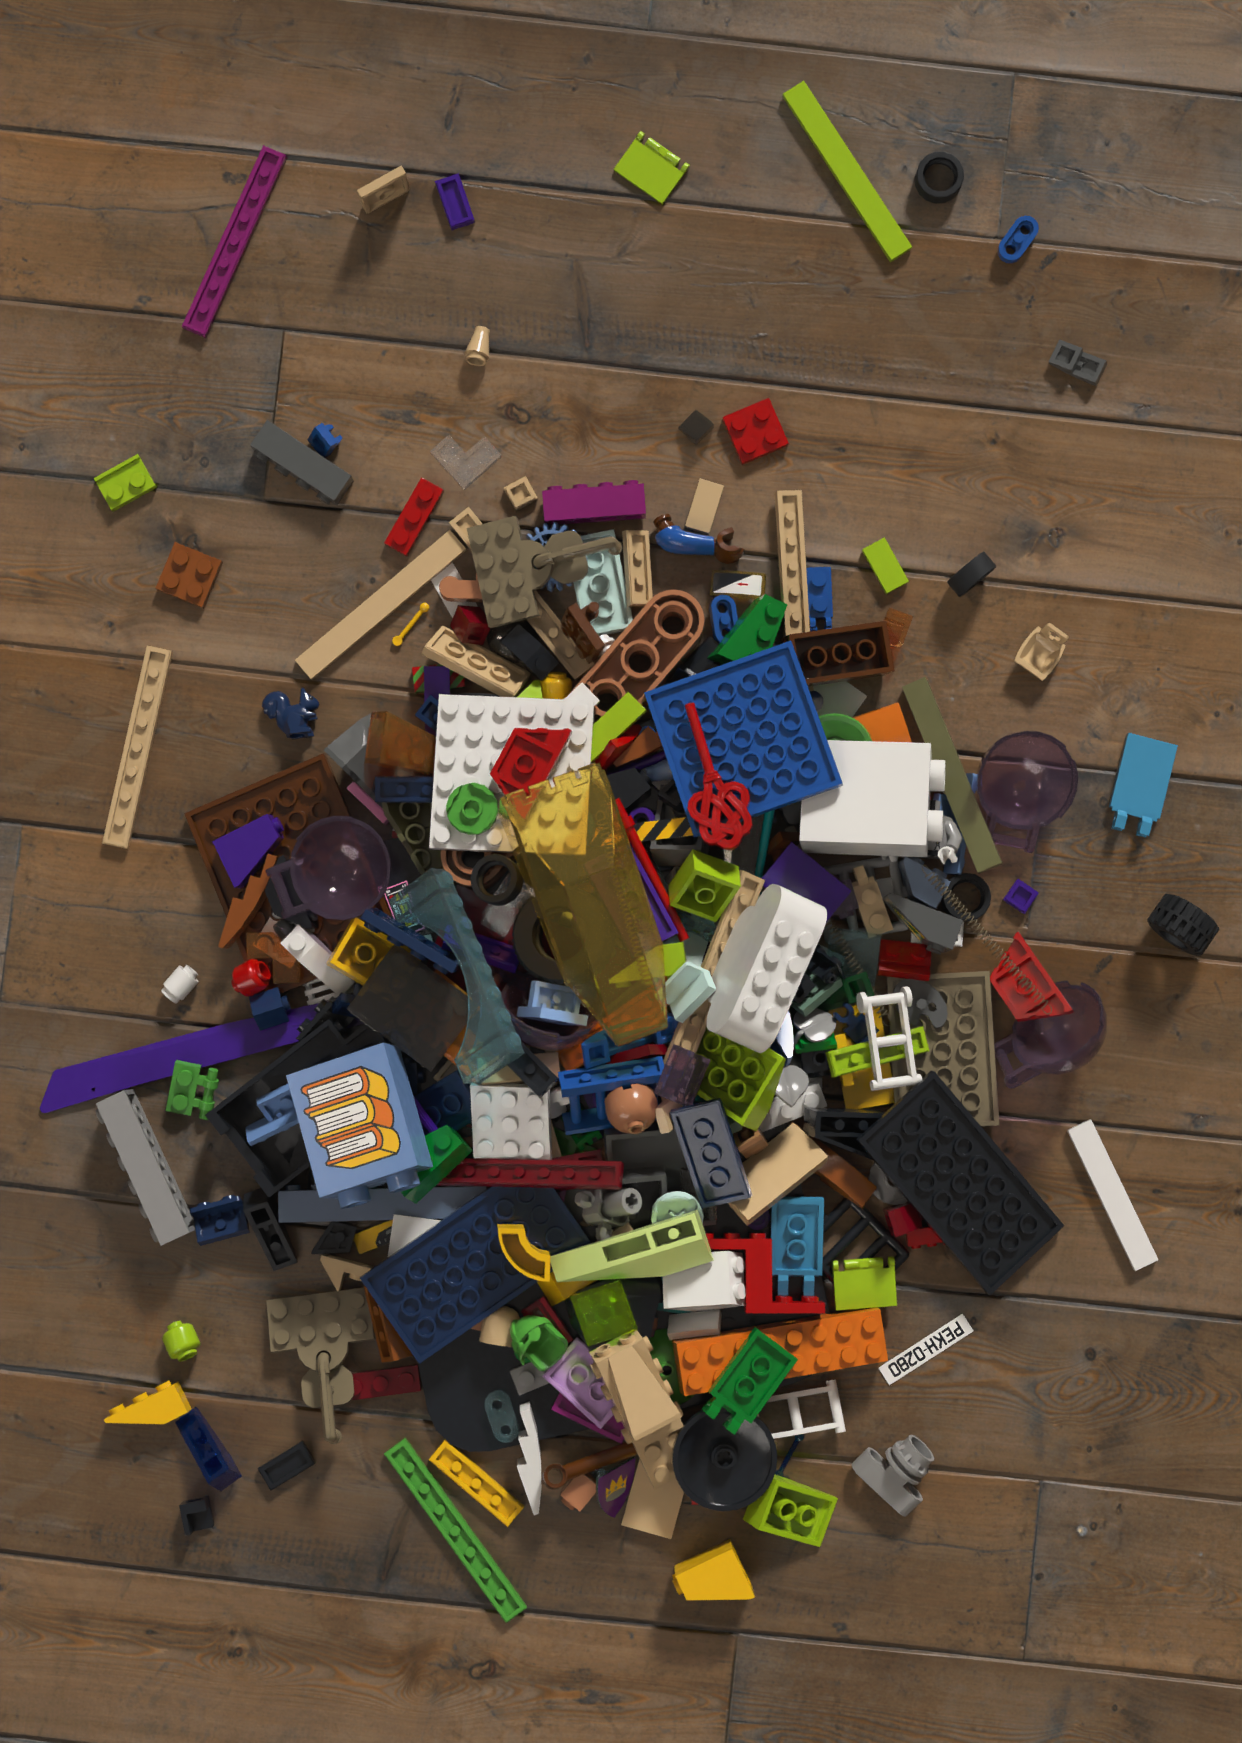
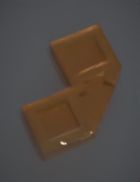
(267, 945)

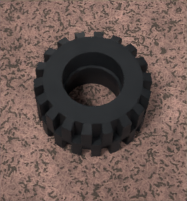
(1183, 924)

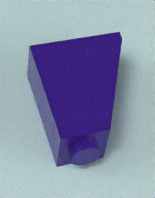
(247, 848)

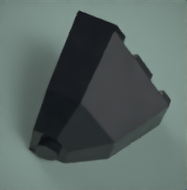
(643, 1299)

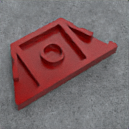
(528, 758)
(1016, 997)

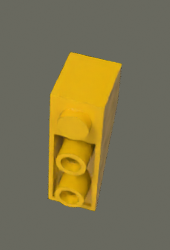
(157, 1408)

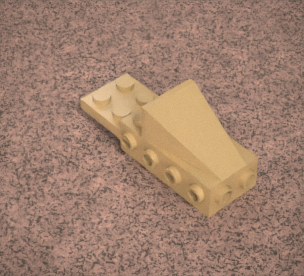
(640, 1401)

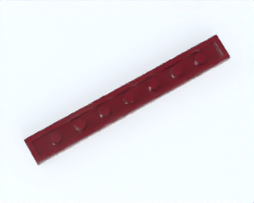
(536, 1174)

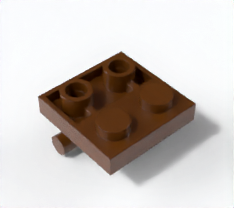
(578, 627)

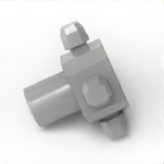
(608, 1208)

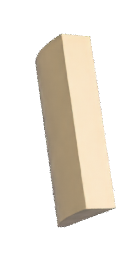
(778, 1170)

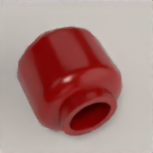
(250, 977)

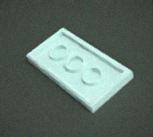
(606, 587)

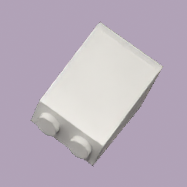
(707, 1286)

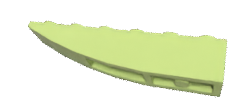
(640, 1253)

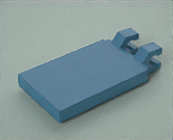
(1141, 782)
(797, 1241)

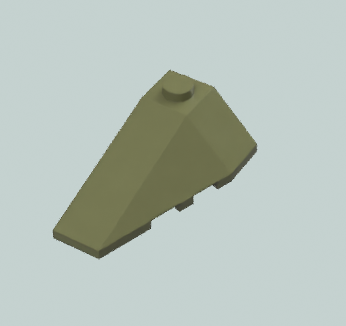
(412, 827)

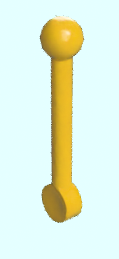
(397, 640)

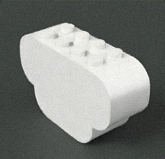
(764, 967)

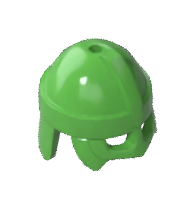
(538, 1341)

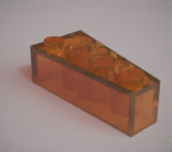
(399, 745)

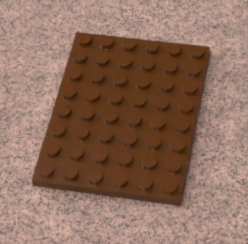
(298, 799)

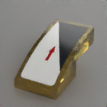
(737, 584)

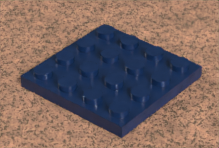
(402, 935)

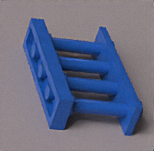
(598, 1081)

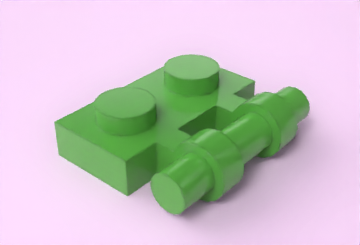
(184, 1086)

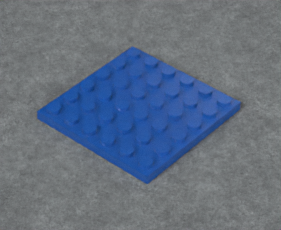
(756, 730)

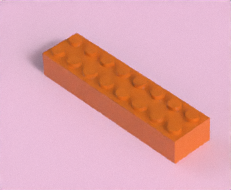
(817, 1342)

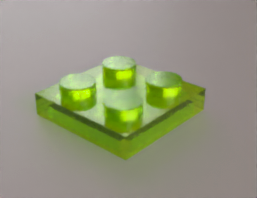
(603, 1313)

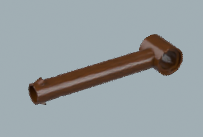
(589, 1464)

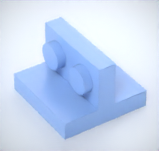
(553, 1005)

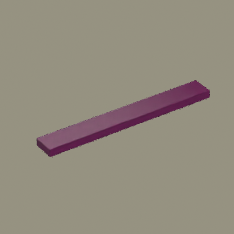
(234, 241)

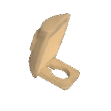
(1041, 651)

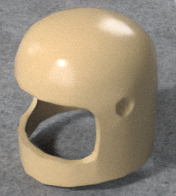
(497, 1325)

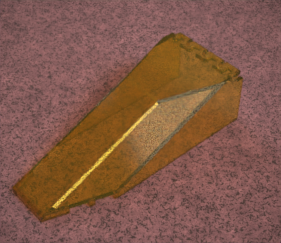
(590, 899)

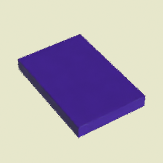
(806, 878)

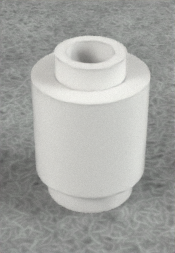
(180, 983)

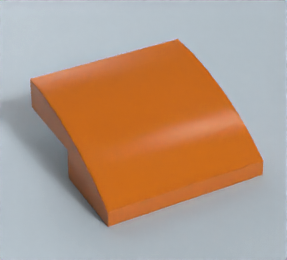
(885, 724)

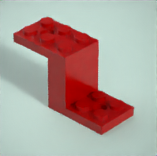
(758, 1276)

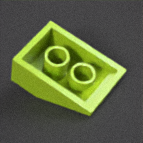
(792, 1511)

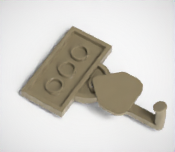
(508, 571)
(318, 1326)

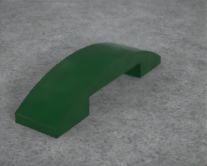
(845, 994)

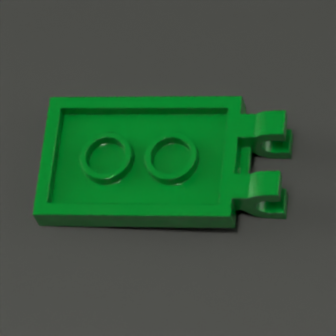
(749, 1380)

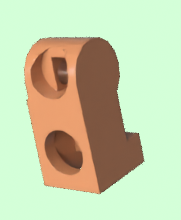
(460, 590)

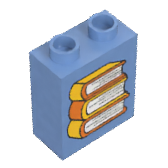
(360, 1124)

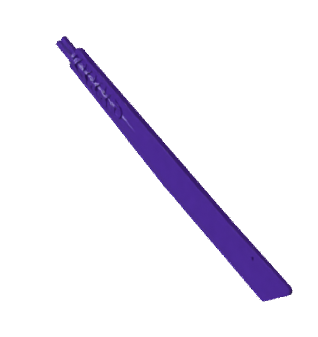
(157, 1060)

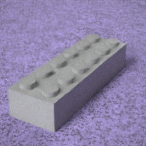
(146, 1166)

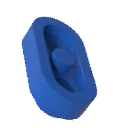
(1016, 240)
(724, 620)

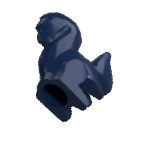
(291, 718)

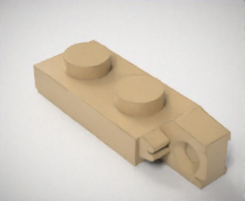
(870, 903)

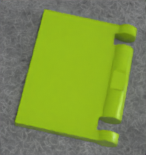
(651, 168)
(864, 1283)

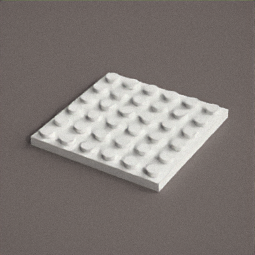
(470, 742)

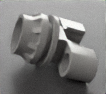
(894, 1479)

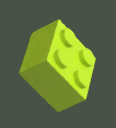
(704, 885)

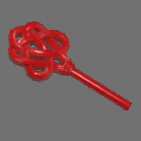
(719, 830)

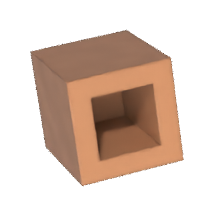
(578, 1492)

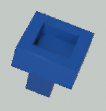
(323, 440)

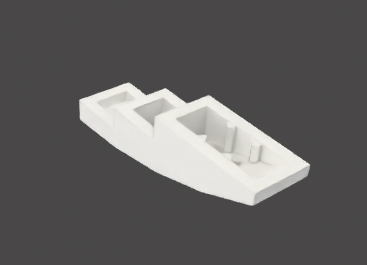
(530, 1465)

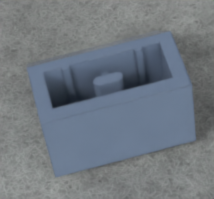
(917, 886)

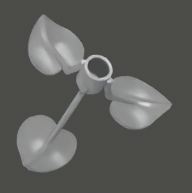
(816, 1028)

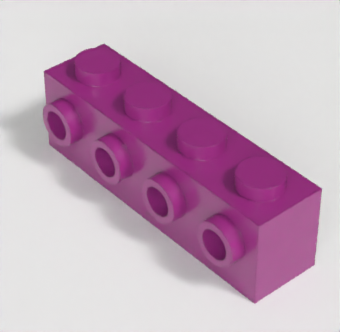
(594, 504)

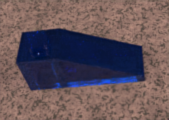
(208, 1450)

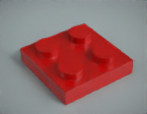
(755, 431)

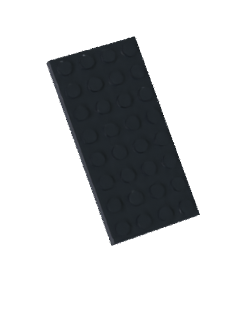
(960, 1182)

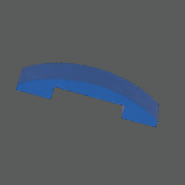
(600, 1047)

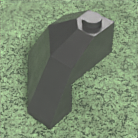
(350, 753)

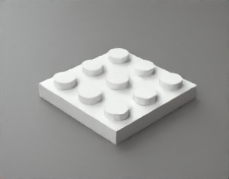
(510, 1122)

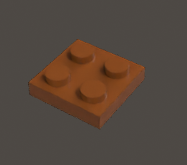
(189, 575)

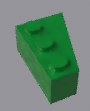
(752, 631)
(446, 1152)

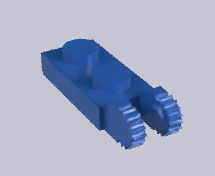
(819, 596)

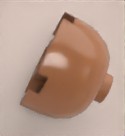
(632, 1108)

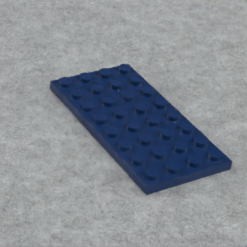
(458, 1269)

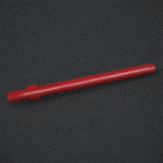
(643, 857)

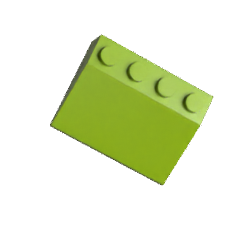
(740, 1078)

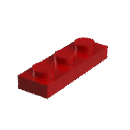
(414, 517)

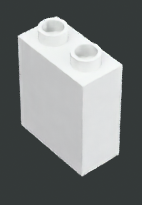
(881, 802)

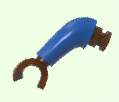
(677, 541)

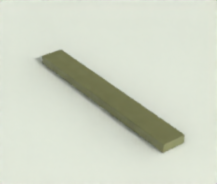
(957, 786)

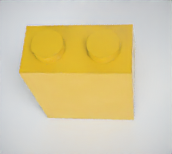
(713, 1575)

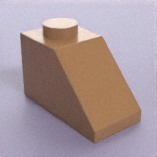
(750, 1141)

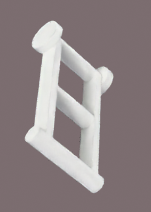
(865, 1006)
(795, 1413)

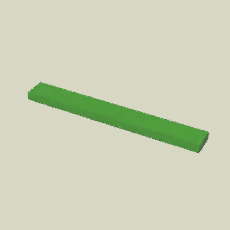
(455, 1530)

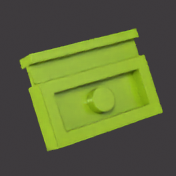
(125, 482)

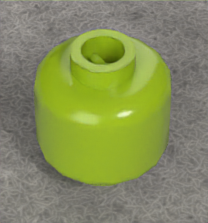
(181, 1341)

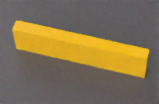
(476, 1482)

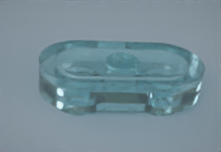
(501, 1416)

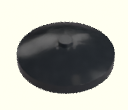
(721, 1467)

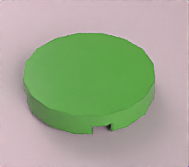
(479, 805)

